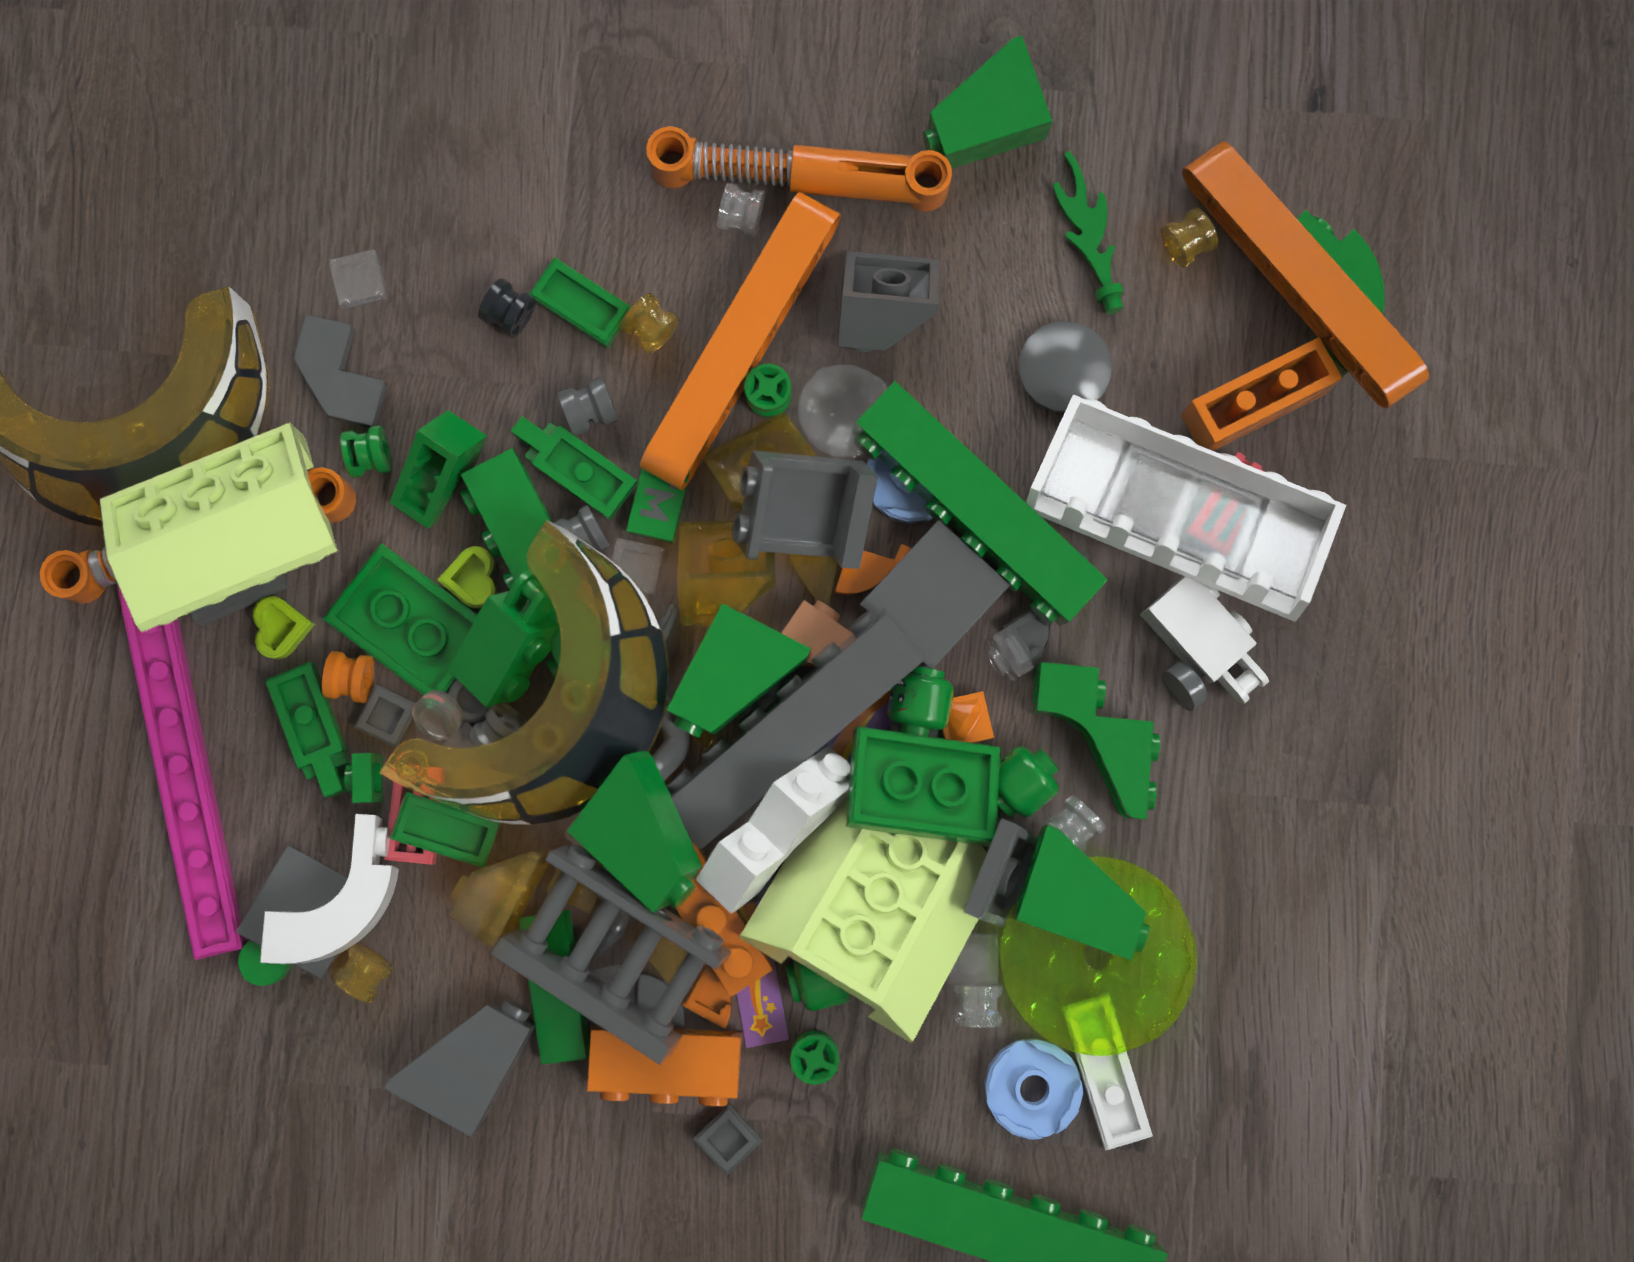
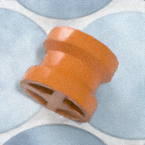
(348, 677)

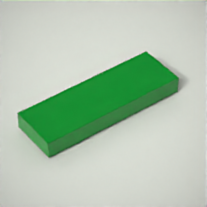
(559, 1027)

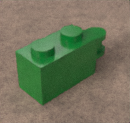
(506, 642)

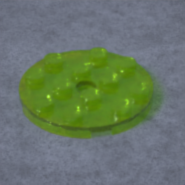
(1110, 1006)

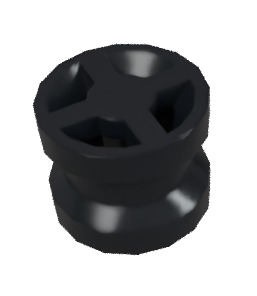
(506, 308)

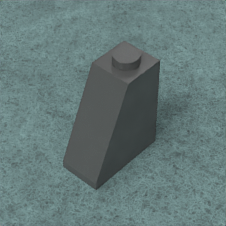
(468, 1067)

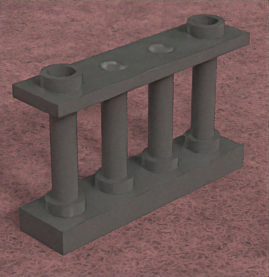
(568, 976)

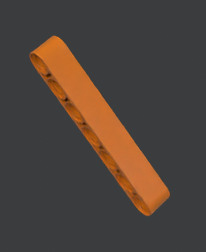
(1305, 275)
(740, 341)

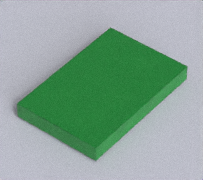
(403, 620)
(923, 786)

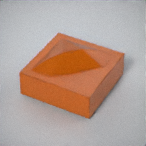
(969, 719)

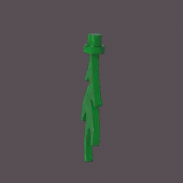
(1092, 226)

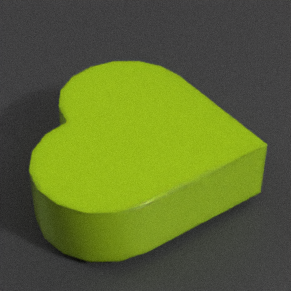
(471, 577)
(279, 627)

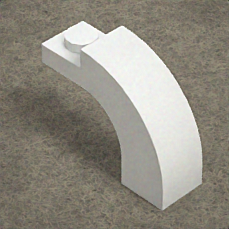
(345, 919)

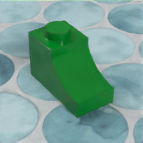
(435, 467)

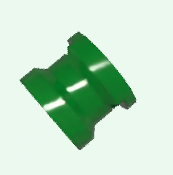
(771, 382)
(366, 451)
(812, 1065)

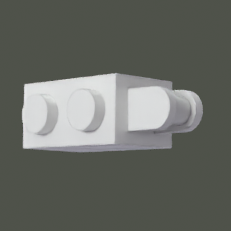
(1206, 636)

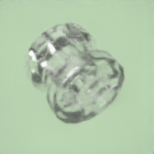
(740, 210)
(1077, 822)
(978, 1005)

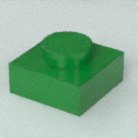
(364, 778)

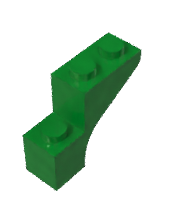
(1118, 745)

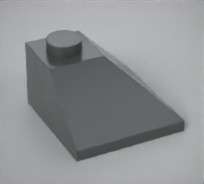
(886, 299)

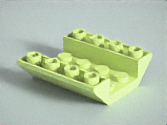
(215, 527)
(872, 915)

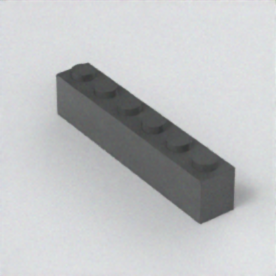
(794, 725)

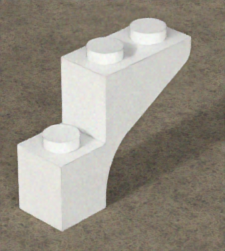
(780, 823)

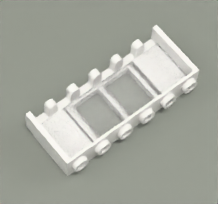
(1186, 507)

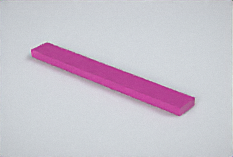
(185, 786)

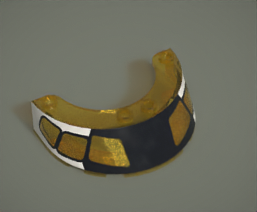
(201, 408)
(598, 710)

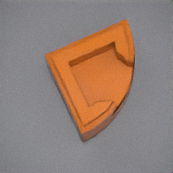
(871, 573)
(709, 998)

